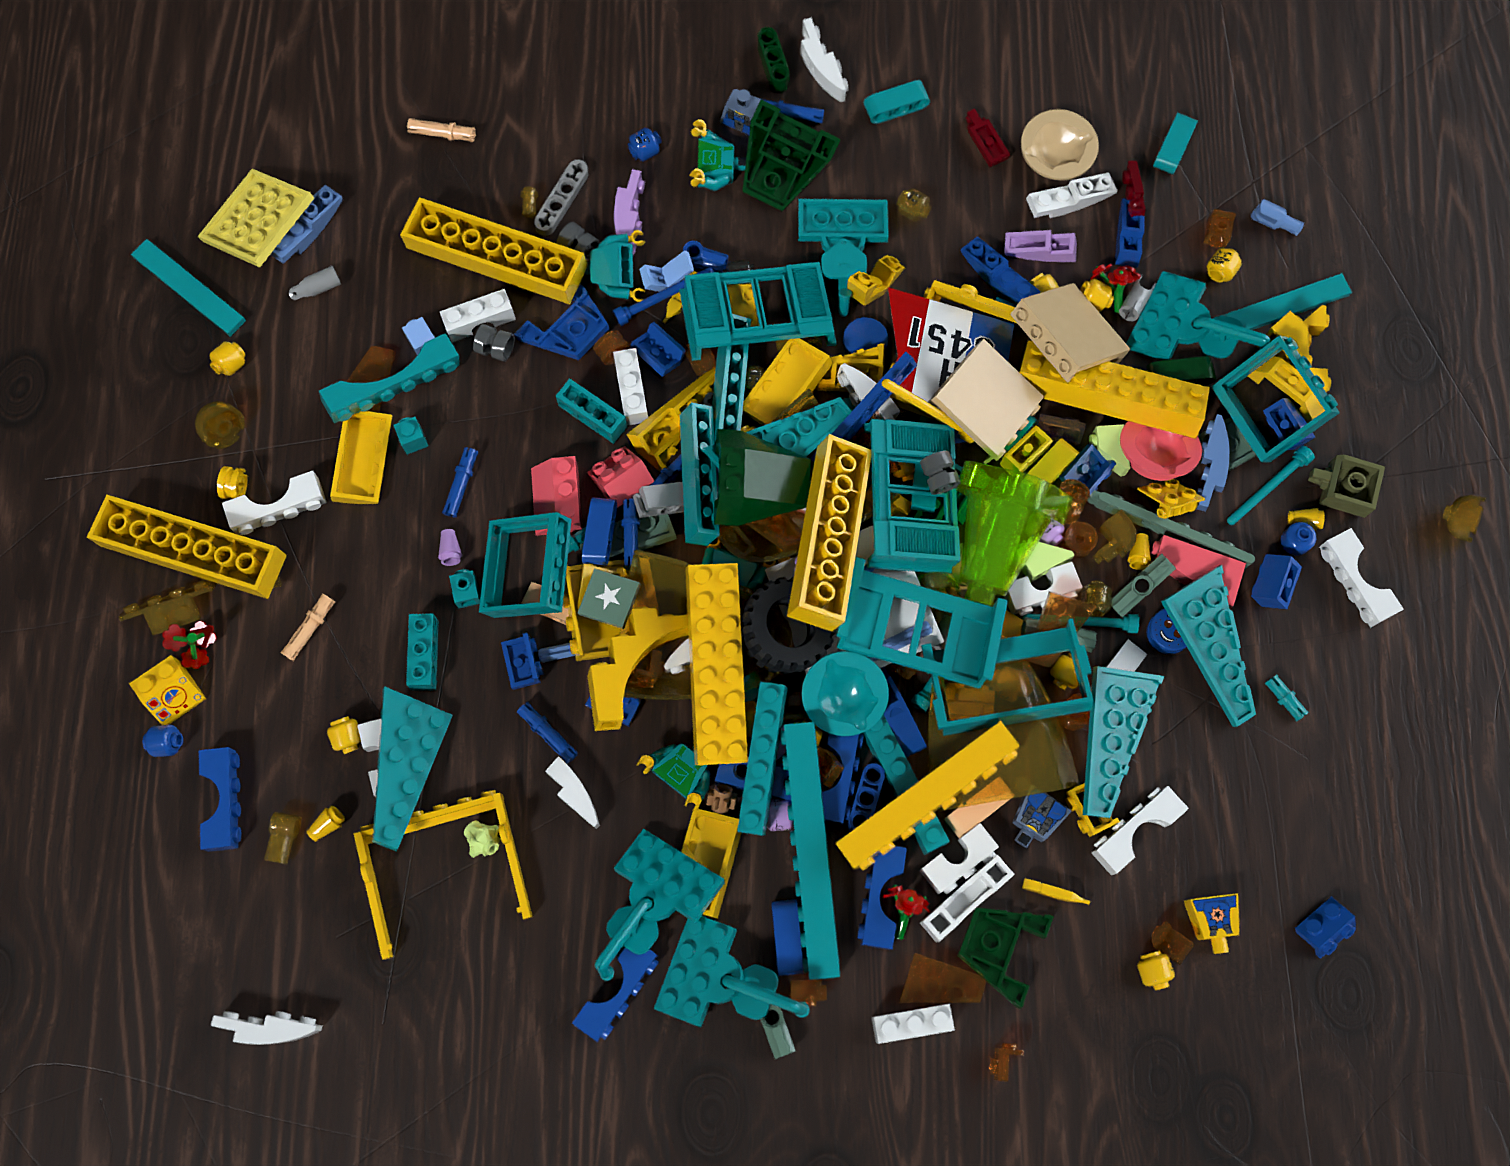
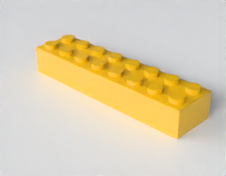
(494, 250)
(1122, 393)
(830, 534)
(187, 546)
(716, 664)
(928, 795)

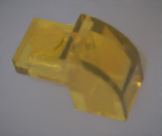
(1121, 537)

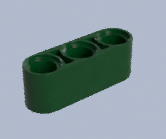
(777, 68)
(1193, 370)

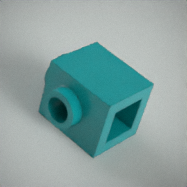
(410, 435)
(465, 588)

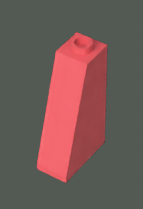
(1196, 561)

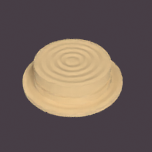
(1059, 144)

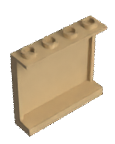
(1069, 330)
(988, 399)

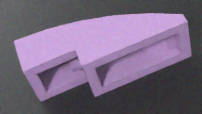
(1041, 246)

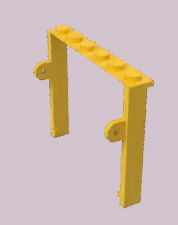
(968, 297)
(440, 814)

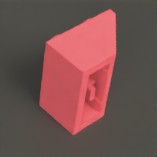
(620, 475)

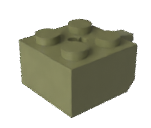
(1349, 484)

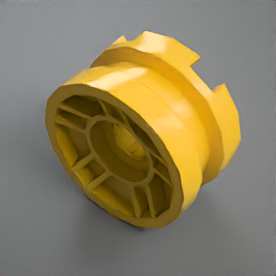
(231, 482)

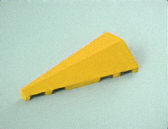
(867, 361)
(660, 433)

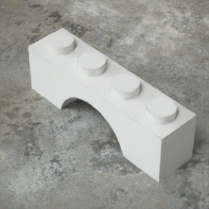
(302, 495)
(1373, 603)
(1117, 850)
(966, 898)

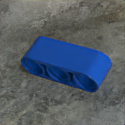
(599, 531)
(870, 788)
(787, 937)

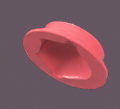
(1159, 453)

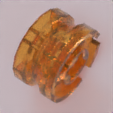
(608, 344)
(1080, 530)

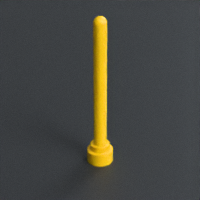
(925, 406)

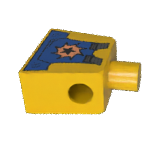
(1215, 919)

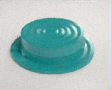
(845, 693)

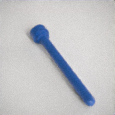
(624, 314)

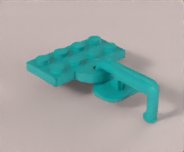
(843, 230)
(1170, 318)
(658, 876)
(702, 972)

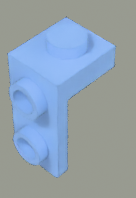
(673, 272)

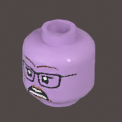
(778, 815)

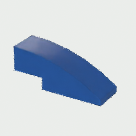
(1129, 237)

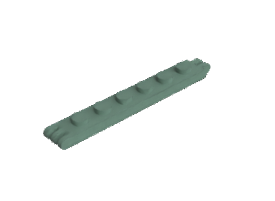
(1179, 530)

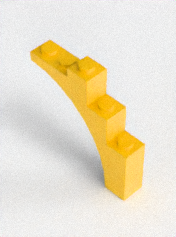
(625, 652)

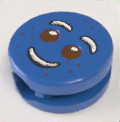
(1163, 634)

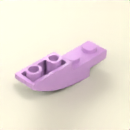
(627, 205)

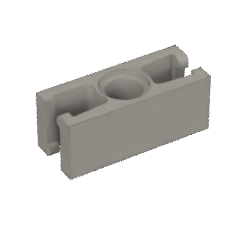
(659, 499)

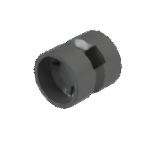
(575, 238)
(491, 342)
(940, 472)

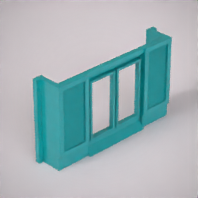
(710, 316)
(909, 541)
(971, 636)

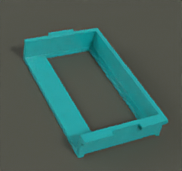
(1015, 649)

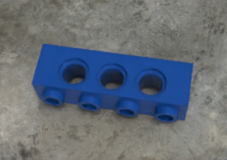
(727, 775)

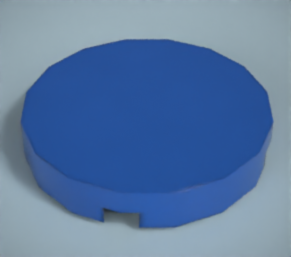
(864, 334)

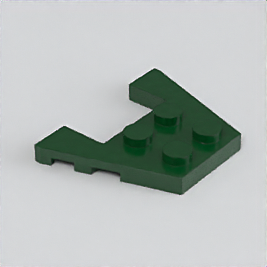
(990, 945)

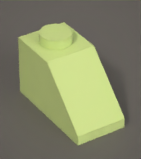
(1107, 442)
(1044, 558)

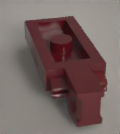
(986, 139)
(1134, 189)

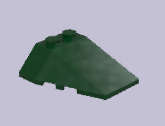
(783, 156)
(757, 479)

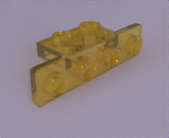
(173, 609)

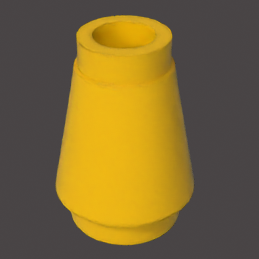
(1313, 517)
(1140, 553)
(327, 822)

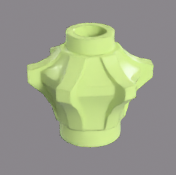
(482, 838)

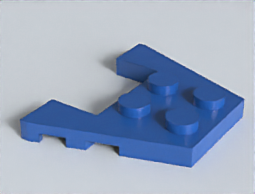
(573, 331)

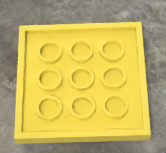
(256, 217)

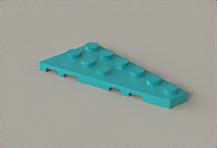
(799, 432)
(1211, 636)
(1114, 732)
(406, 753)

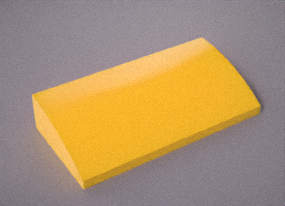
(787, 377)
(361, 458)
(713, 843)

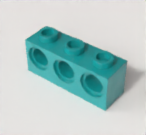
(591, 411)
(422, 652)

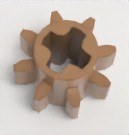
(721, 799)

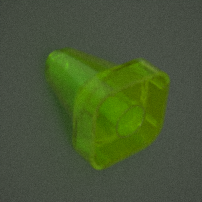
(1003, 526)

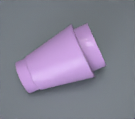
(449, 548)

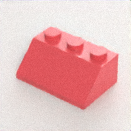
(557, 490)

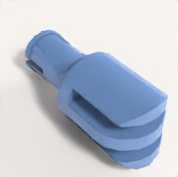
(1275, 217)

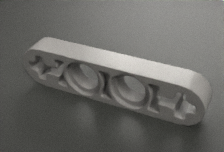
(564, 198)

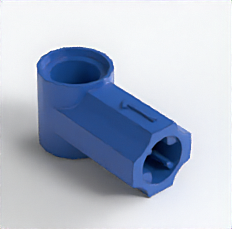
(706, 257)

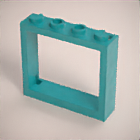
(1242, 418)
(554, 566)

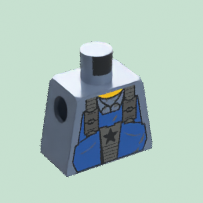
(739, 110)
(1038, 818)

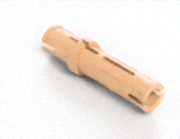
(448, 131)
(307, 628)

